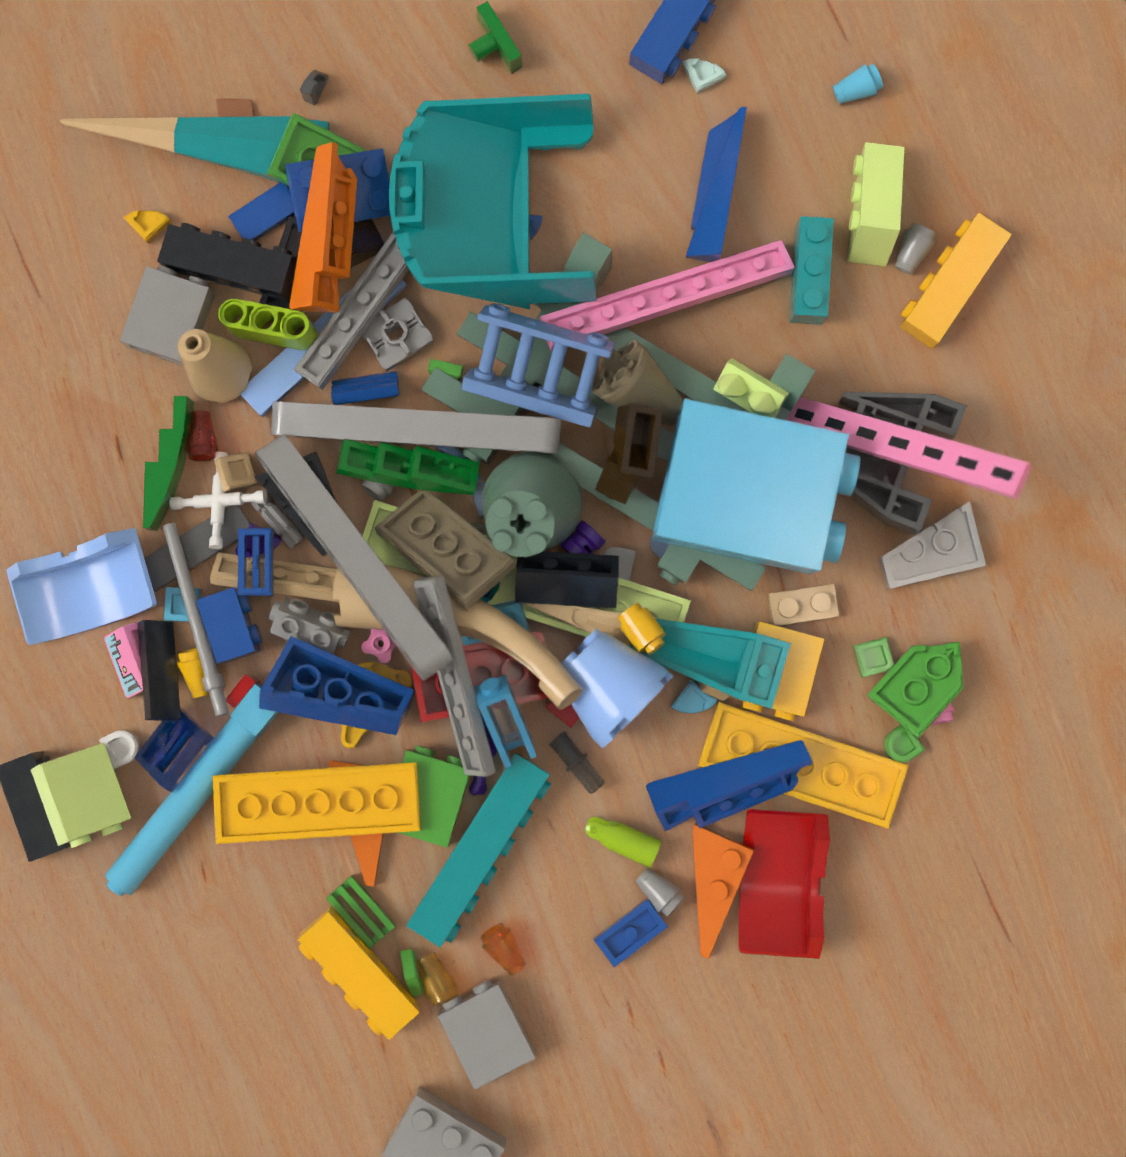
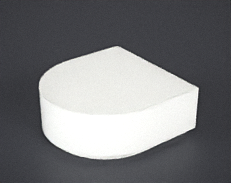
(121, 747)

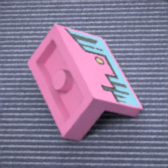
(125, 655)

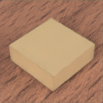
(235, 472)

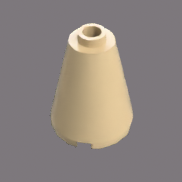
(214, 365)

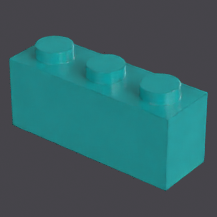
(812, 270)

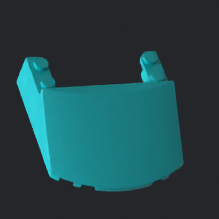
(466, 195)

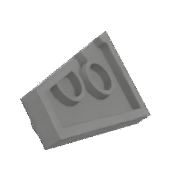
(937, 551)

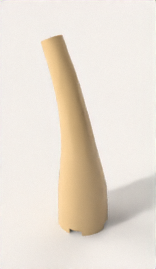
(477, 622)

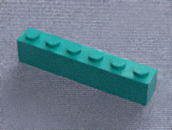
(478, 849)

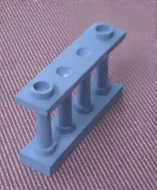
(515, 389)

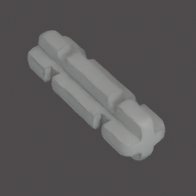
(279, 523)

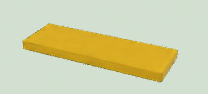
(837, 779)
(316, 803)

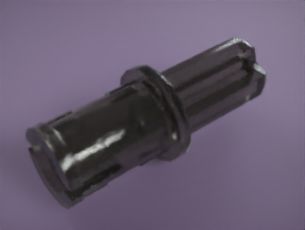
(577, 763)

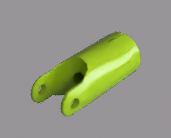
(624, 840)

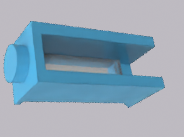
(503, 717)

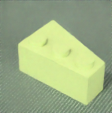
(877, 204)

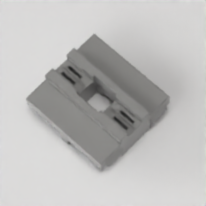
(413, 339)

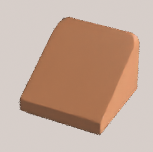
(234, 107)

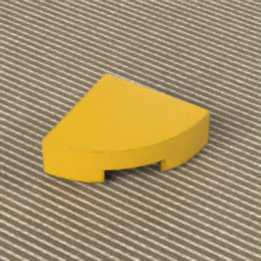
(148, 223)

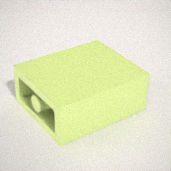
(81, 795)

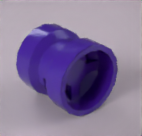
(584, 540)

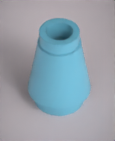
(859, 84)

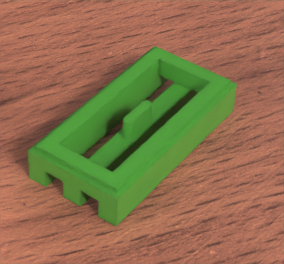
(349, 918)

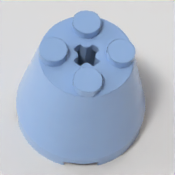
(614, 684)

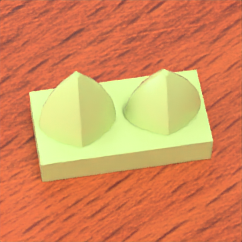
(750, 390)

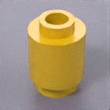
(642, 629)

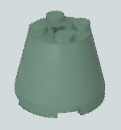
(532, 490)

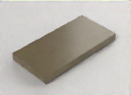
(446, 546)

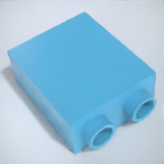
(755, 488)

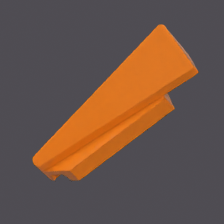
(326, 234)

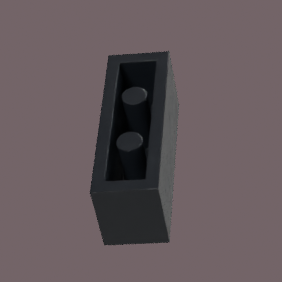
(567, 579)
(28, 807)

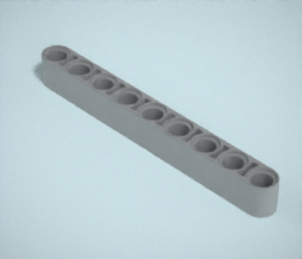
(416, 427)
(354, 557)

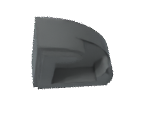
(313, 86)

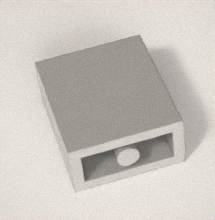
(165, 311)
(486, 1032)

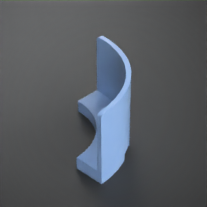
(83, 590)

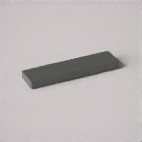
(195, 547)

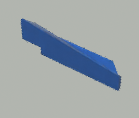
(716, 188)
(727, 786)

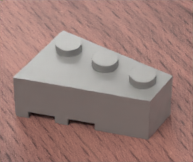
(440, 1130)

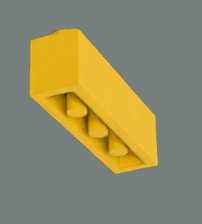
(954, 280)
(359, 973)

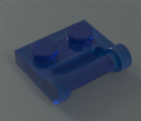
(165, 745)

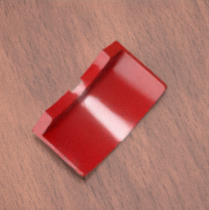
(782, 884)

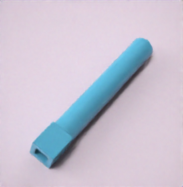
(190, 795)

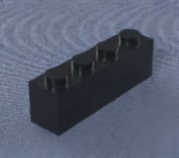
(228, 262)

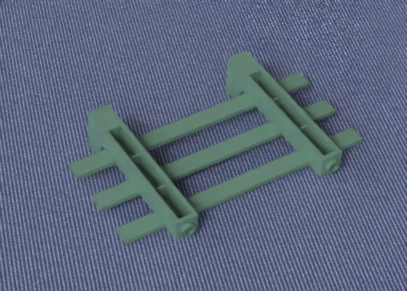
(594, 256)

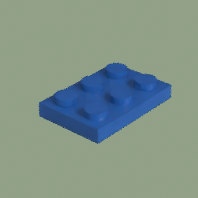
(372, 184)

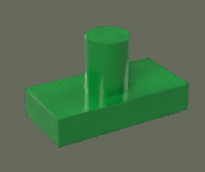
(494, 40)

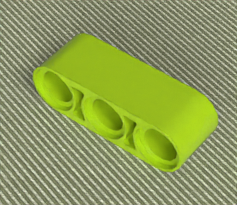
(257, 315)

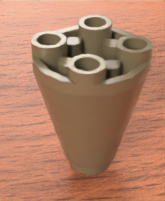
(637, 379)

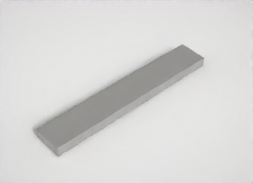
(354, 315)
(456, 679)

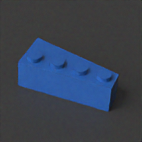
(333, 690)

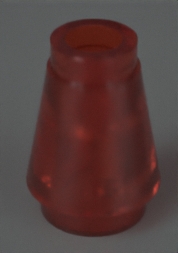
(201, 438)

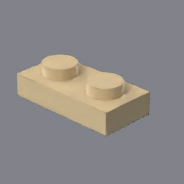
(803, 605)

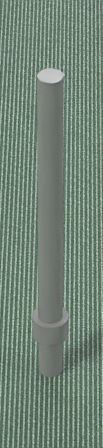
(213, 681)

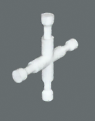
(217, 502)

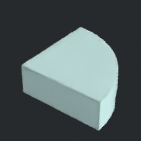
(703, 73)

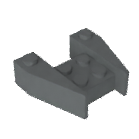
(881, 479)

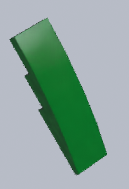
(407, 468)
(163, 476)

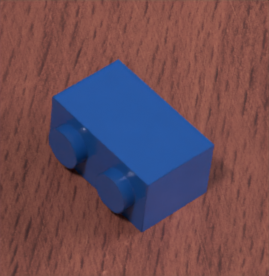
(229, 625)

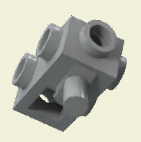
(308, 625)

